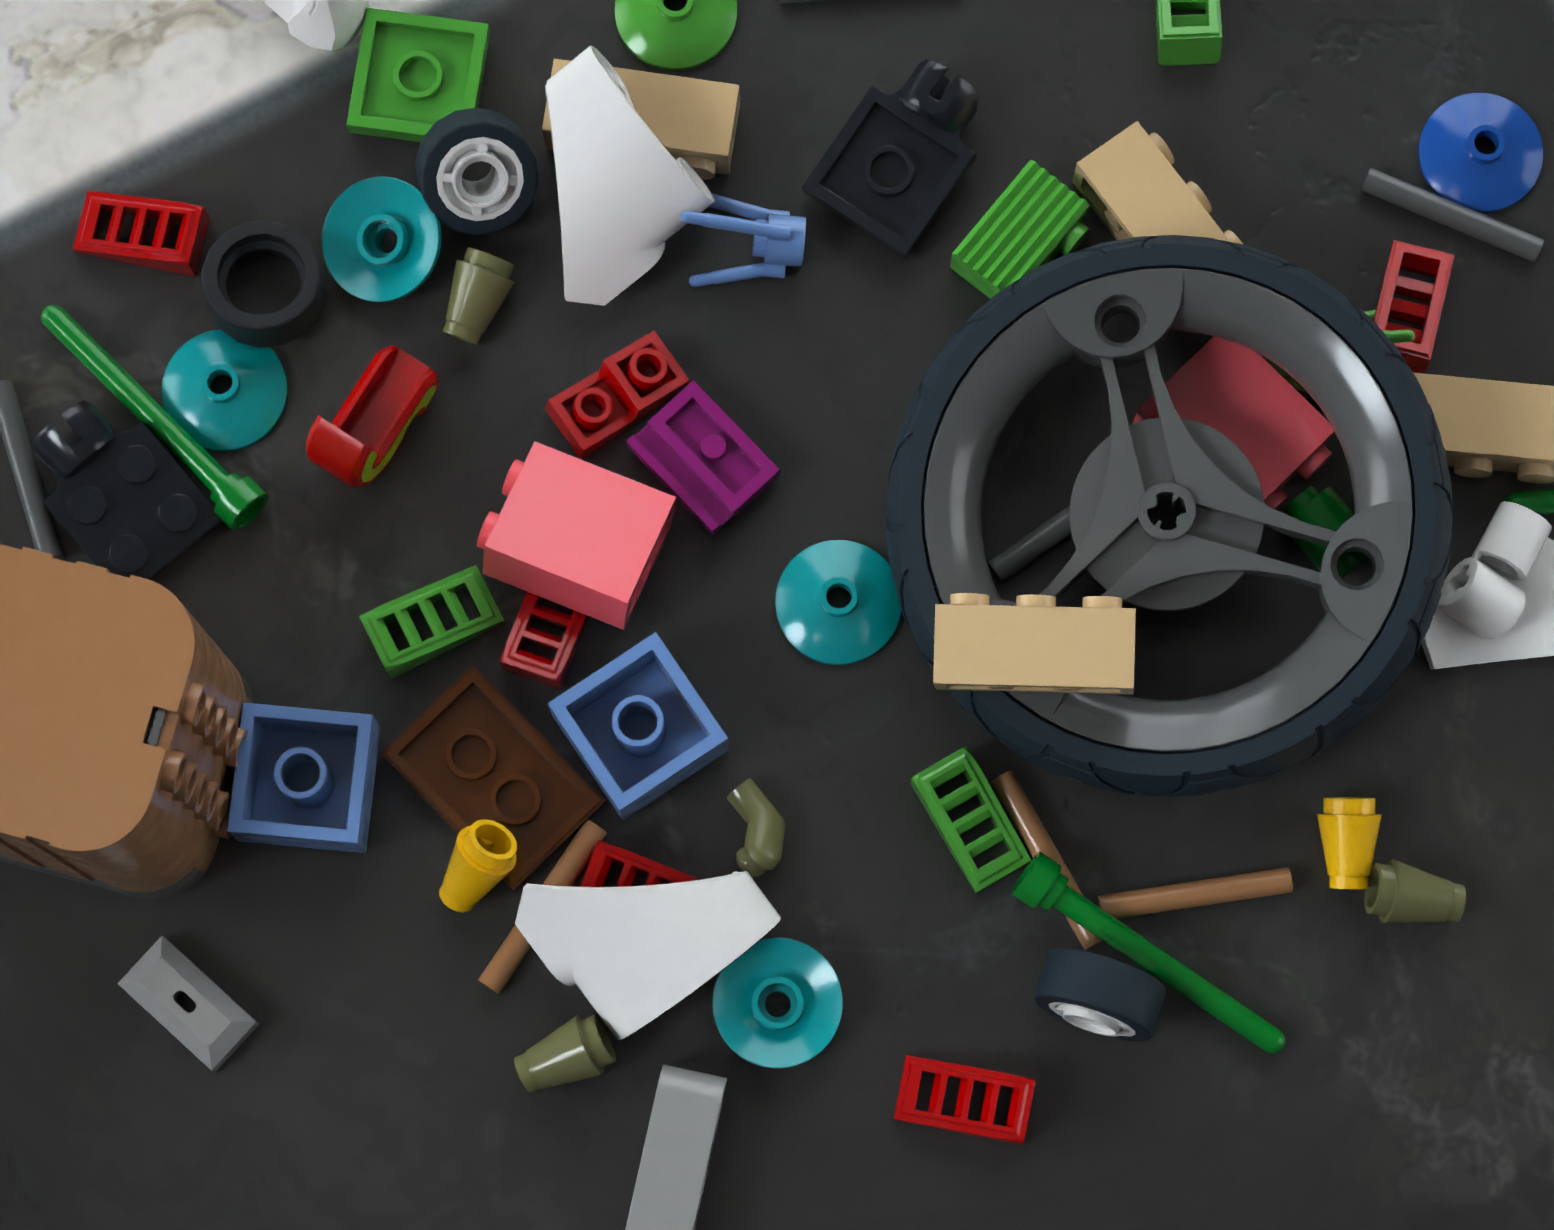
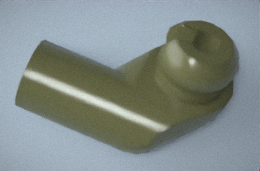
(764, 831)

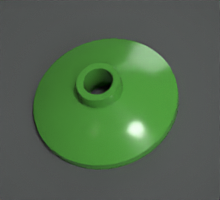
(679, 37)

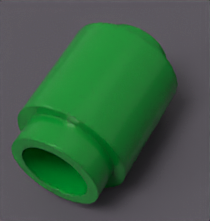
(1325, 511)

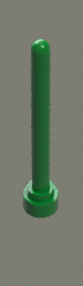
(235, 498)
(1046, 886)

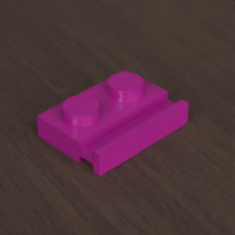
(703, 458)

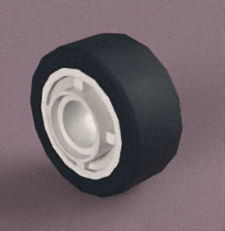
(483, 204)
(1100, 994)

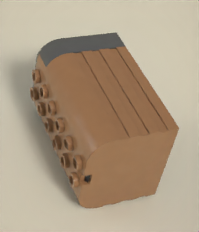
(111, 728)

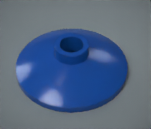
(1477, 179)

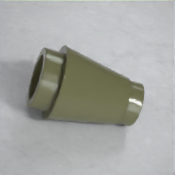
(476, 294)
(1411, 895)
(566, 1055)

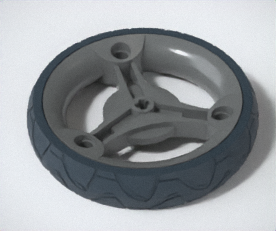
(1344, 366)

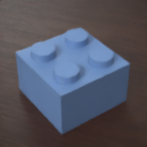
(639, 726)
(304, 778)

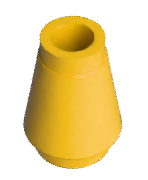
(1349, 840)
(478, 863)

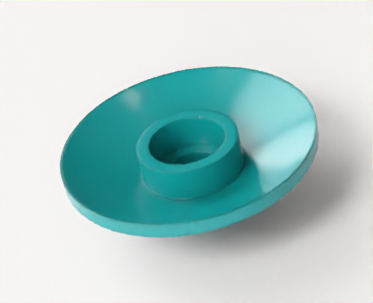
(356, 232)
(242, 413)
(833, 633)
(787, 969)

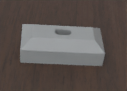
(216, 1023)

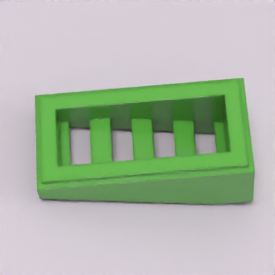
(1190, 37)
(421, 651)
(943, 771)

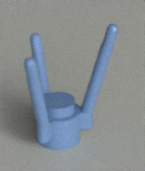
(775, 237)

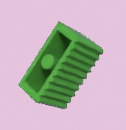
(1021, 231)

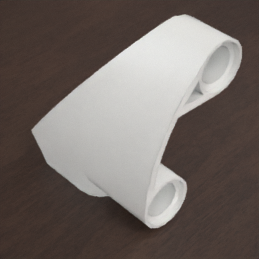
(613, 182)
(1499, 598)
(645, 944)

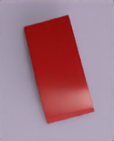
(617, 395)

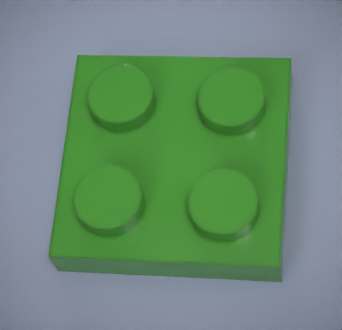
(414, 72)

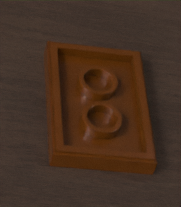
(486, 761)

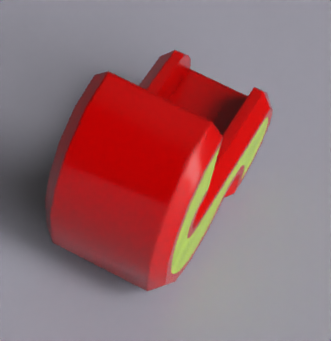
(373, 418)

